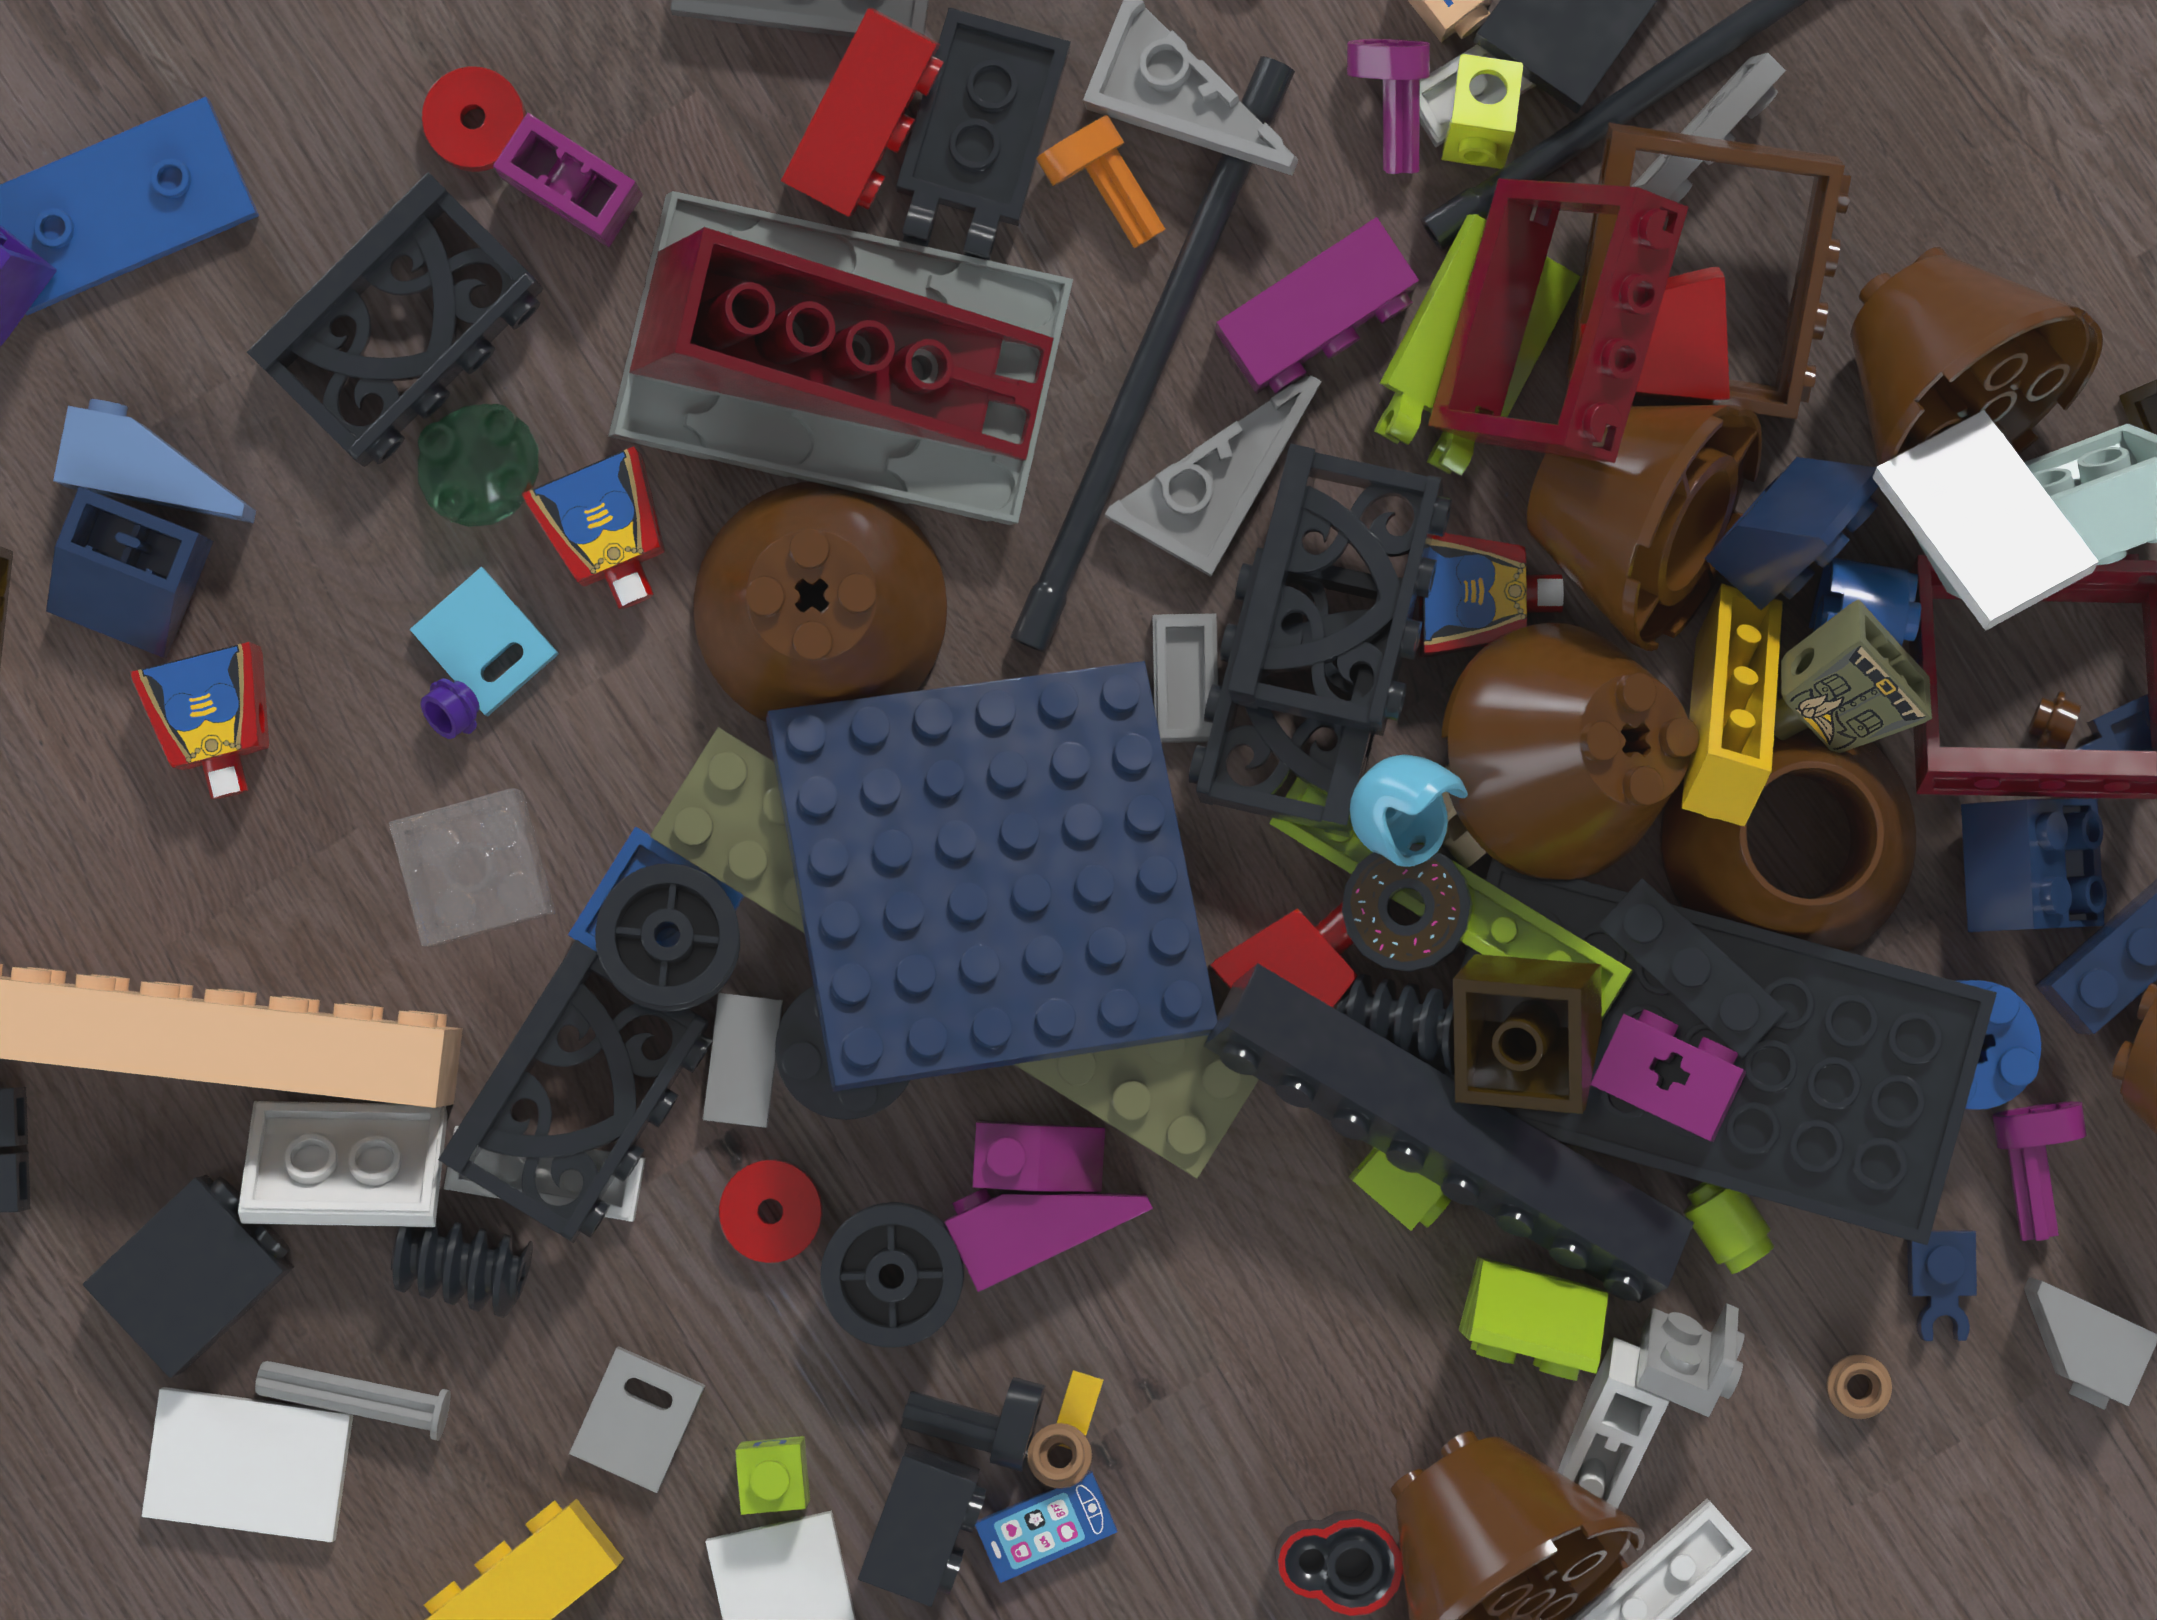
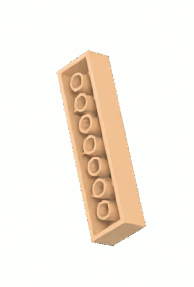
(228, 1038)

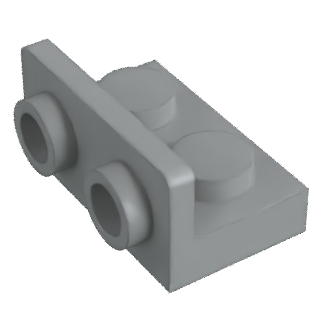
(1689, 1362)

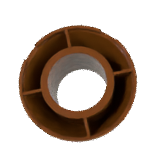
(1644, 525)
(1715, 874)

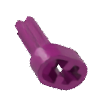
(1401, 68)
(2025, 1136)

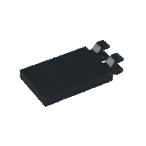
(1562, 42)
(980, 127)

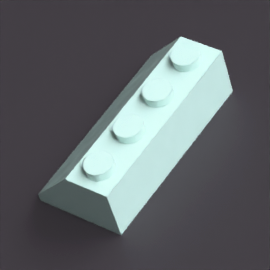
(2102, 490)

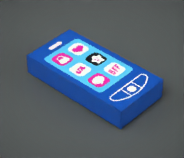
(1045, 1527)

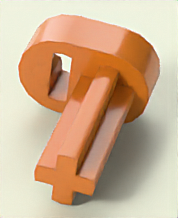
(1097, 152)

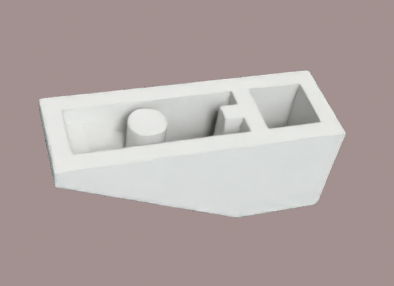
(1612, 1427)

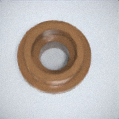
(1875, 1398)
(1043, 1444)

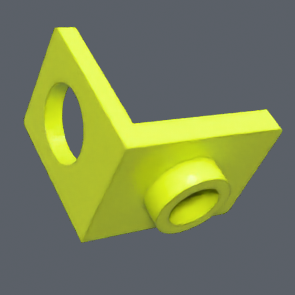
(1479, 131)

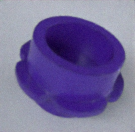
(450, 708)

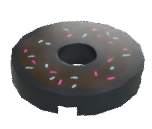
(1412, 946)

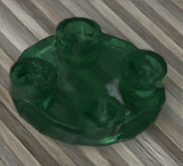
(477, 464)

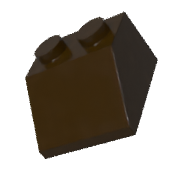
(1526, 1032)

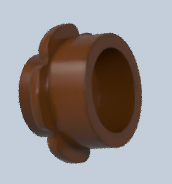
(2054, 721)

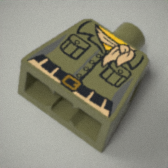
(1851, 684)

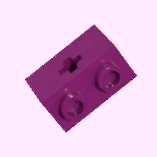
(568, 180)
(1629, 1074)

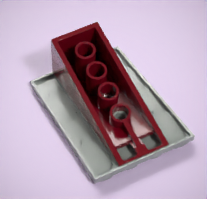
(841, 358)

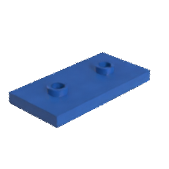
(128, 200)

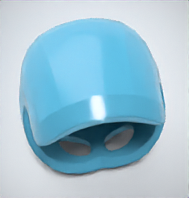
(1403, 805)

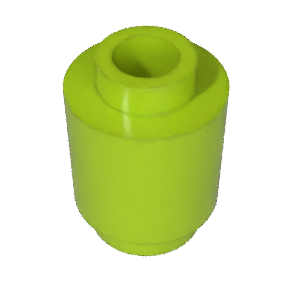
(1728, 1226)

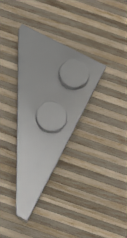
(1160, 85)
(1205, 496)

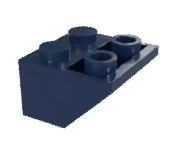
(1792, 526)
(124, 572)
(2033, 864)

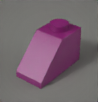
(1038, 1157)

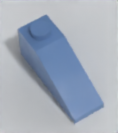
(130, 462)

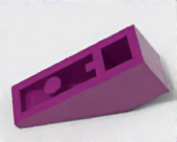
(1024, 1228)

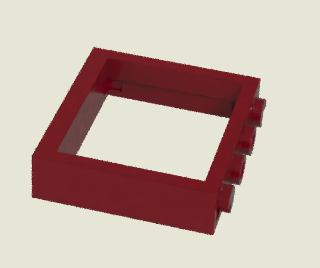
(1501, 303)
(2040, 770)

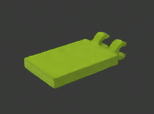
(1423, 352)

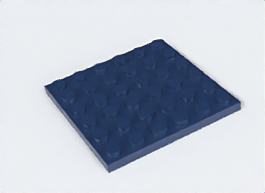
(990, 875)

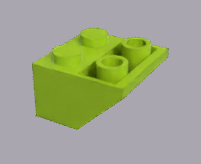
(1534, 1316)

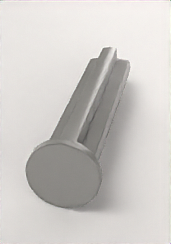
(354, 1396)

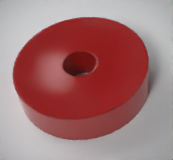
(454, 97)
(741, 1215)

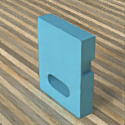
(474, 630)

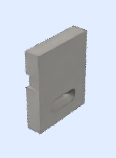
(631, 1433)

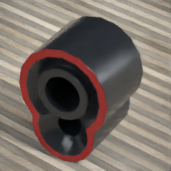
(1341, 1561)

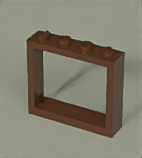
(1817, 255)

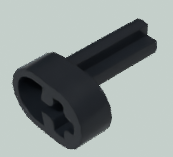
(1003, 1436)

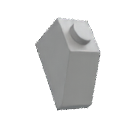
(2090, 1345)

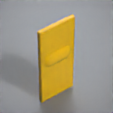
(1080, 1401)

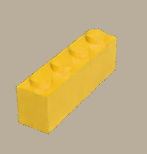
(1733, 706)
(538, 1576)

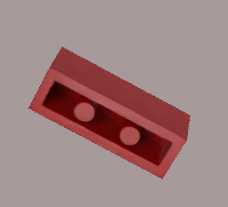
(863, 114)

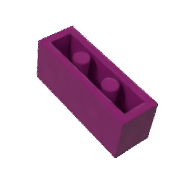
(1318, 308)

